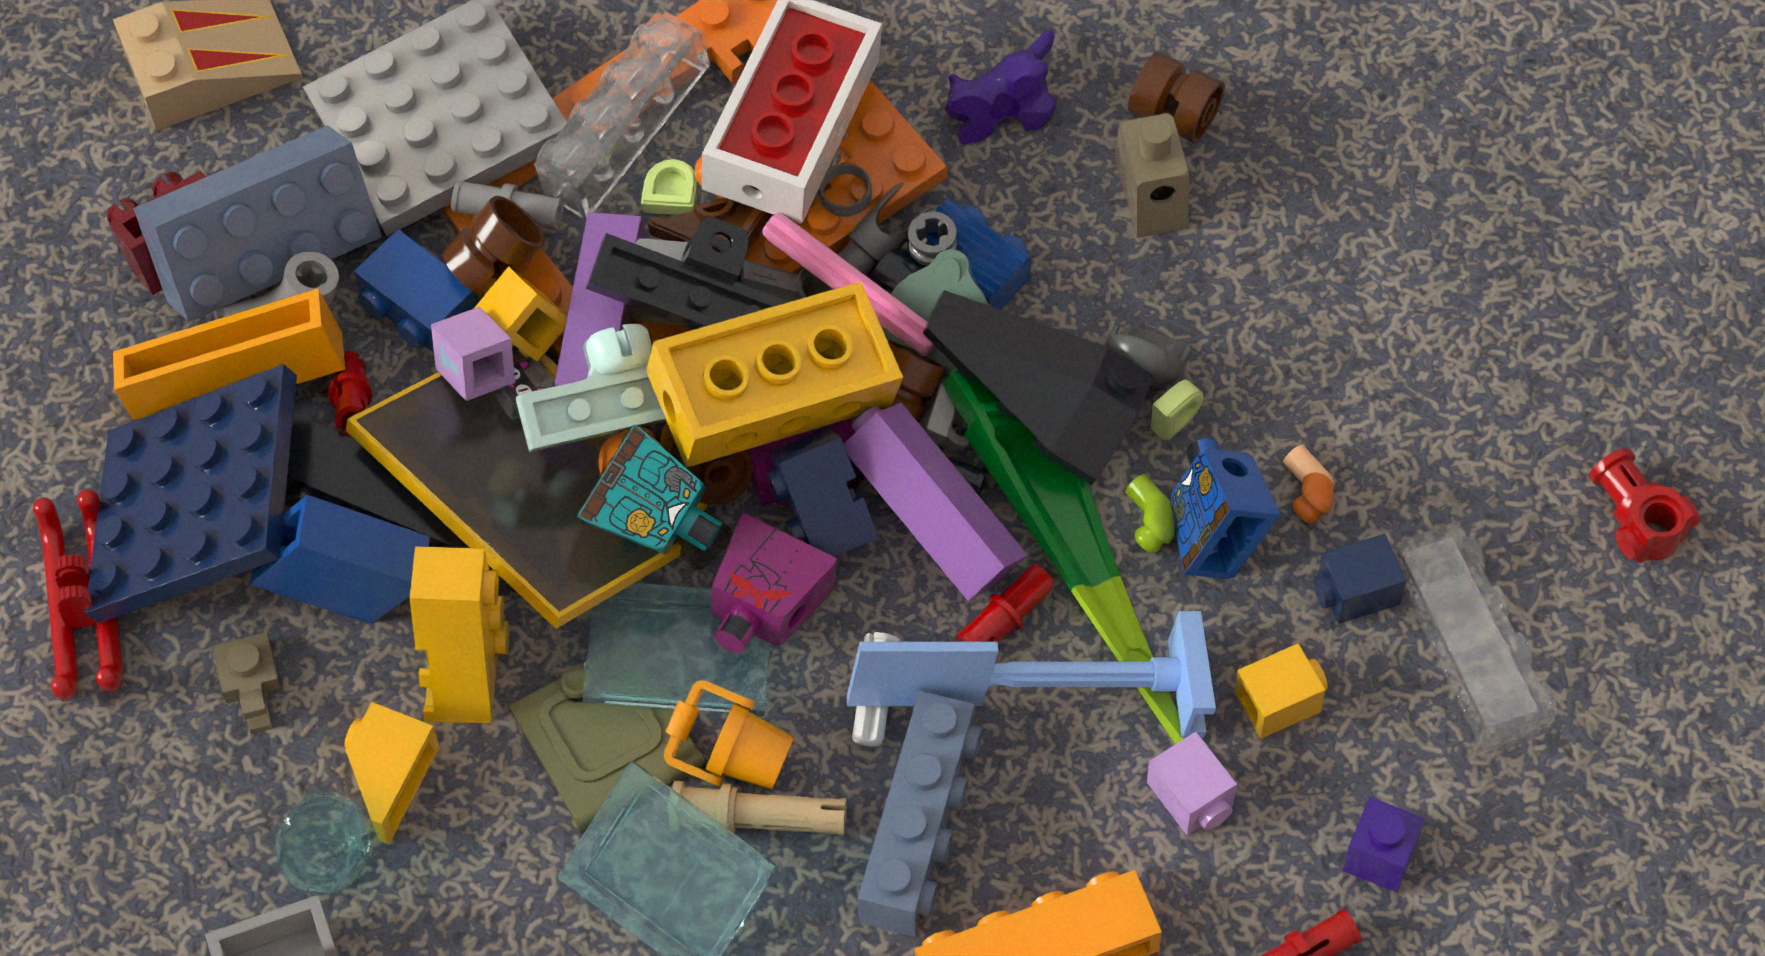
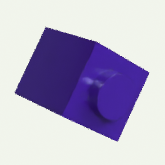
(1383, 844)

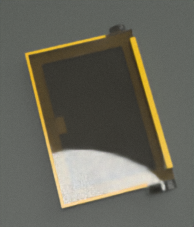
(514, 503)

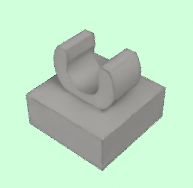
(939, 419)

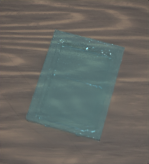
(658, 643)
(666, 868)

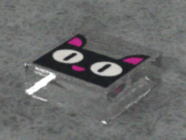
(528, 377)

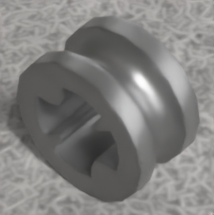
(930, 223)

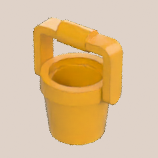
(746, 746)

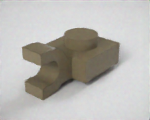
(245, 674)

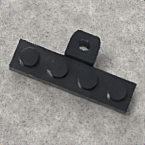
(687, 291)

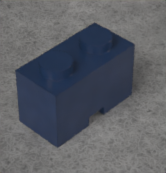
(813, 481)

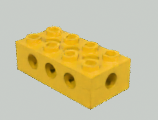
(773, 373)

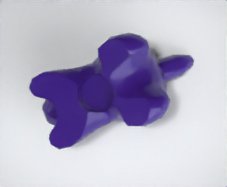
(1006, 91)

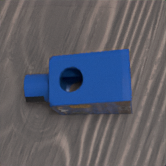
(1220, 510)

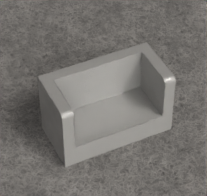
(286, 931)

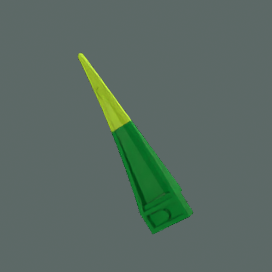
(1063, 522)

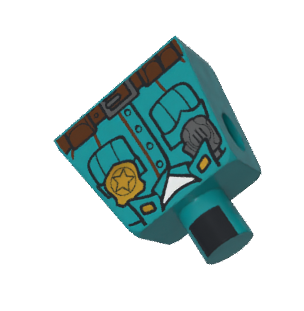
(649, 498)

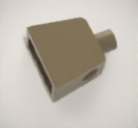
(1148, 158)

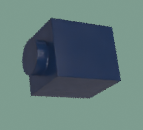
(1359, 579)

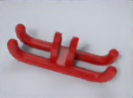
(69, 598)

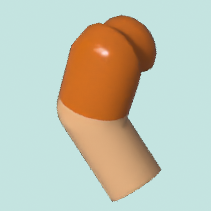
(1316, 484)

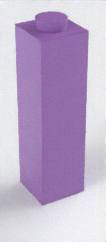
(587, 309)
(933, 499)

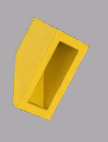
(389, 763)

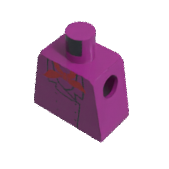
(767, 585)

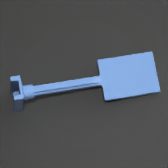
(964, 670)

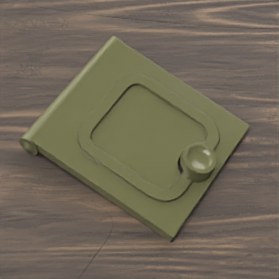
(592, 744)

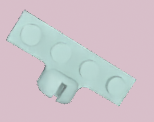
(605, 402)

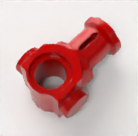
(1641, 504)

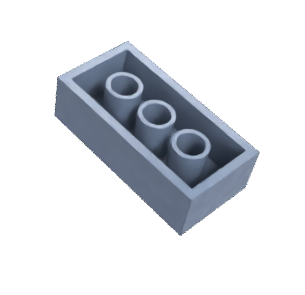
(247, 221)

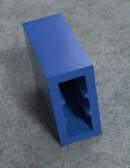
(341, 560)

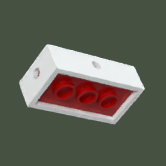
(791, 107)

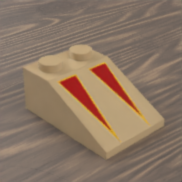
(204, 55)

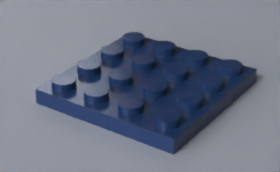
(192, 494)

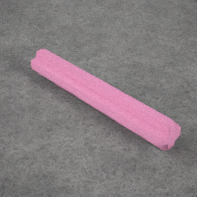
(838, 273)

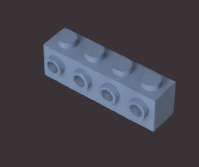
(917, 813)

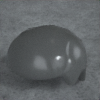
(1152, 352)

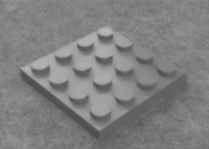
(438, 111)

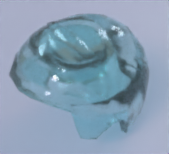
(323, 844)

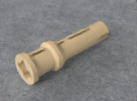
(767, 811)

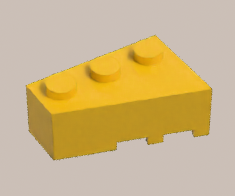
(461, 631)

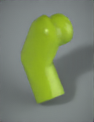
(1157, 516)

